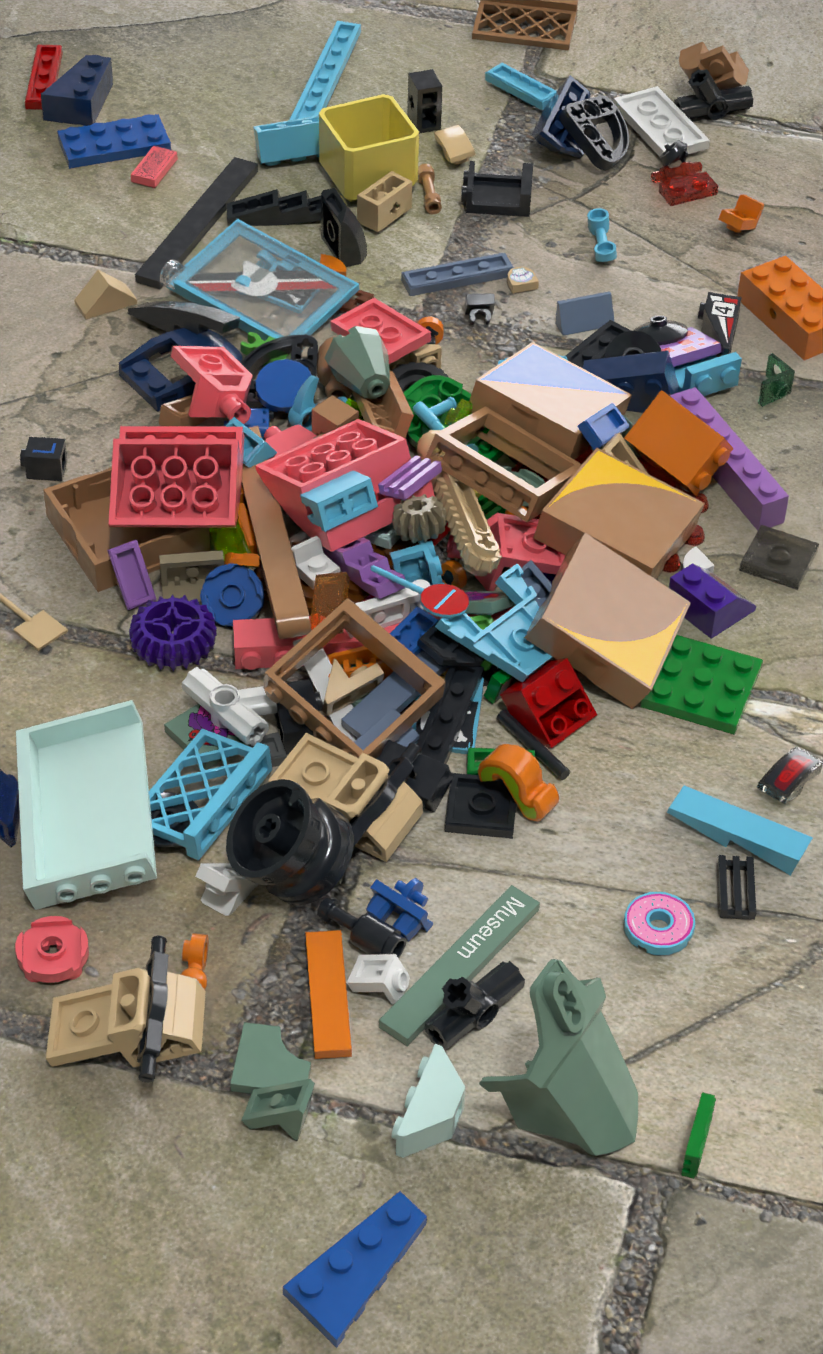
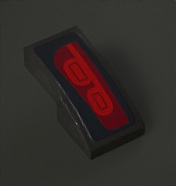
(789, 774)

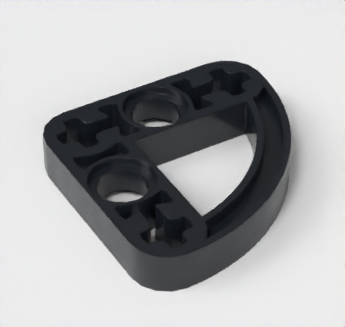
(580, 121)
(278, 347)

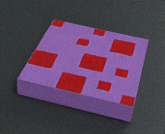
(692, 348)

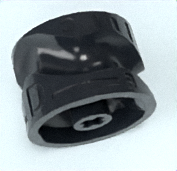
(289, 842)

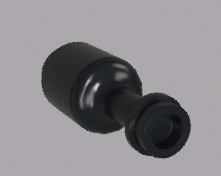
(367, 932)

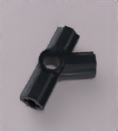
(712, 101)
(473, 1003)

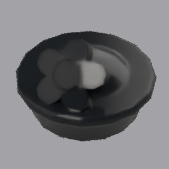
(674, 152)

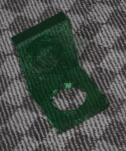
(776, 385)

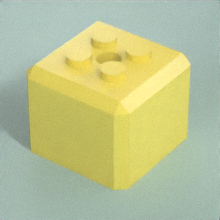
(366, 142)

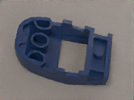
(150, 382)

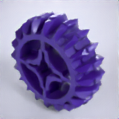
(153, 629)

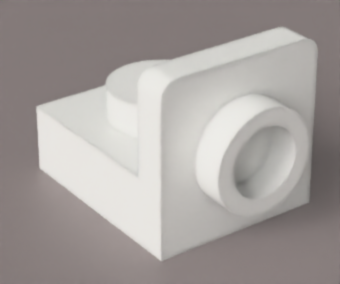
(312, 561)
(379, 974)

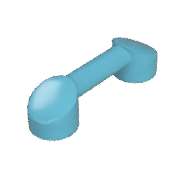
(599, 225)

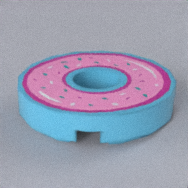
(659, 907)

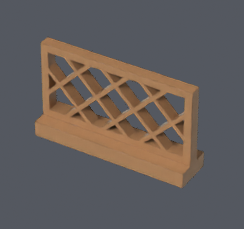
(527, 10)

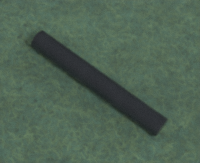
(533, 743)

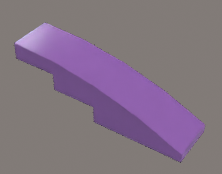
(356, 562)

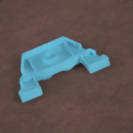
(504, 639)

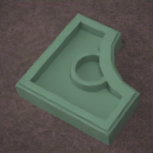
(265, 1060)

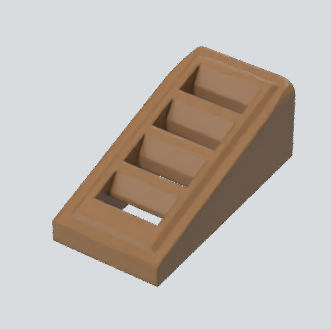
(176, 413)

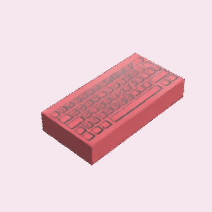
(154, 166)

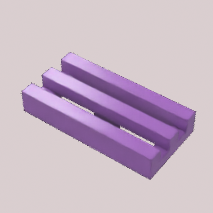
(409, 478)

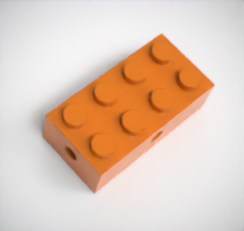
(786, 303)

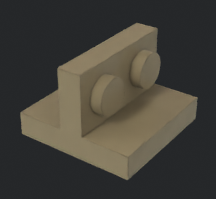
(187, 572)

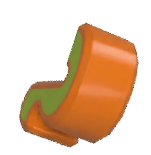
(522, 778)

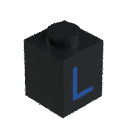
(44, 458)

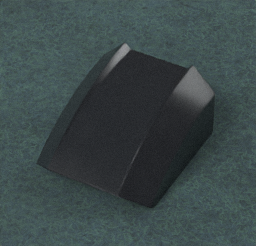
(341, 229)

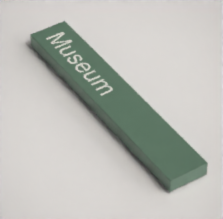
(463, 959)

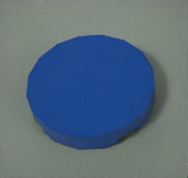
(279, 384)
(232, 594)

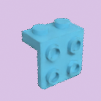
(709, 373)

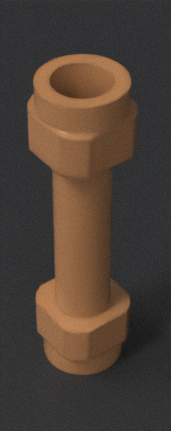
(432, 200)

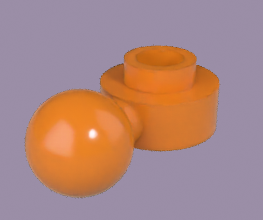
(195, 953)

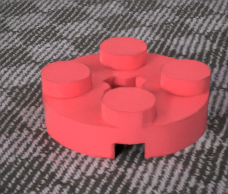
(53, 967)

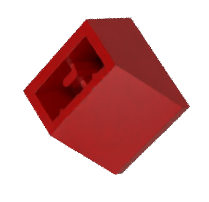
(550, 702)

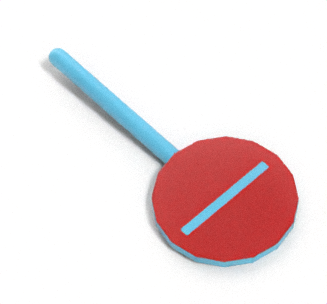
(437, 599)

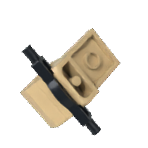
(361, 788)
(141, 1014)

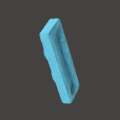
(520, 85)

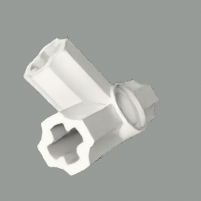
(231, 707)

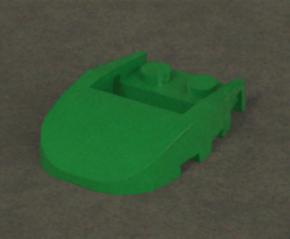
(432, 391)

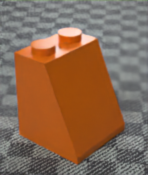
(678, 443)

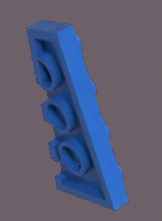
(344, 1277)

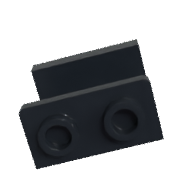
(497, 193)

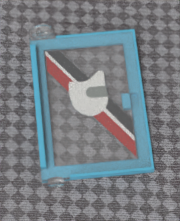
(261, 282)

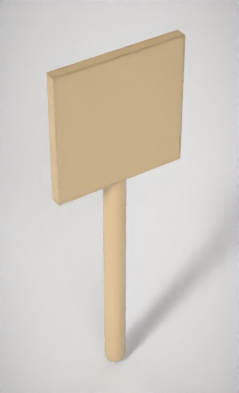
(36, 630)

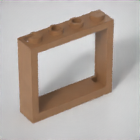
(491, 478)
(381, 644)

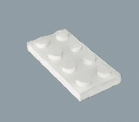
(660, 121)

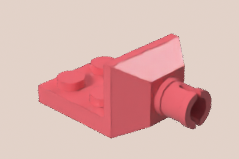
(219, 380)
(515, 547)

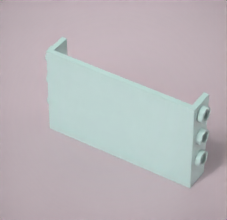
(84, 805)

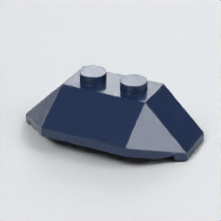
(550, 130)

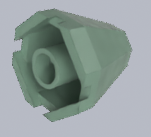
(360, 362)

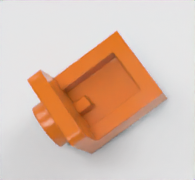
(744, 216)

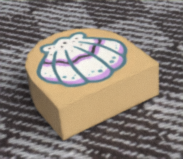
(522, 279)

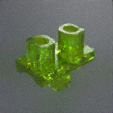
(229, 540)

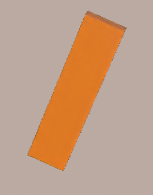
(328, 995)

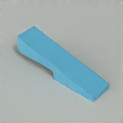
(728, 823)

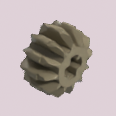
(419, 518)

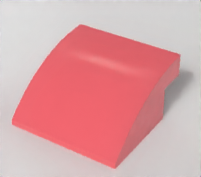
(348, 448)
(176, 476)

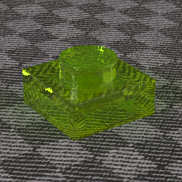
(462, 410)

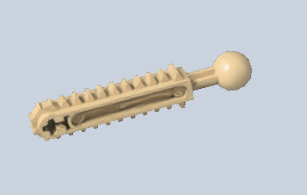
(464, 518)

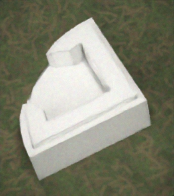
(697, 557)

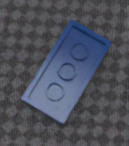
(112, 140)

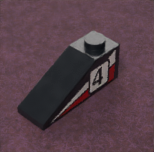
(720, 319)

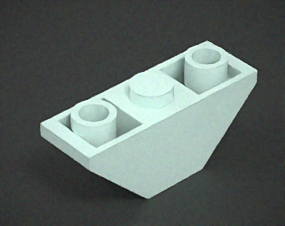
(431, 1106)

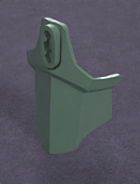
(578, 1076)

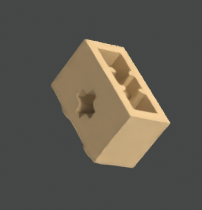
(384, 201)

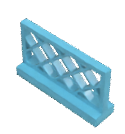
(214, 817)

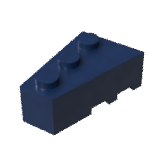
(79, 92)
(639, 375)

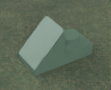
(281, 1105)

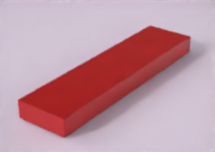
(43, 73)

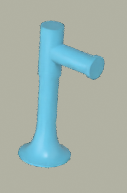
(430, 415)

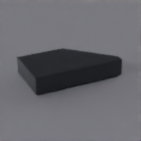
(447, 650)

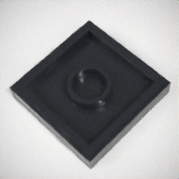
(480, 807)

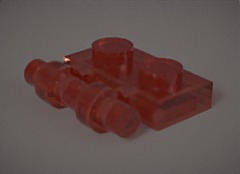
(685, 189)

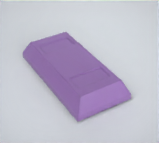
(131, 574)

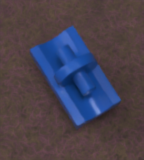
(411, 917)

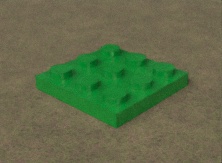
(704, 684)

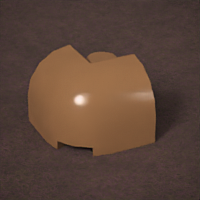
(725, 68)

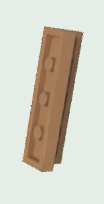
(387, 411)

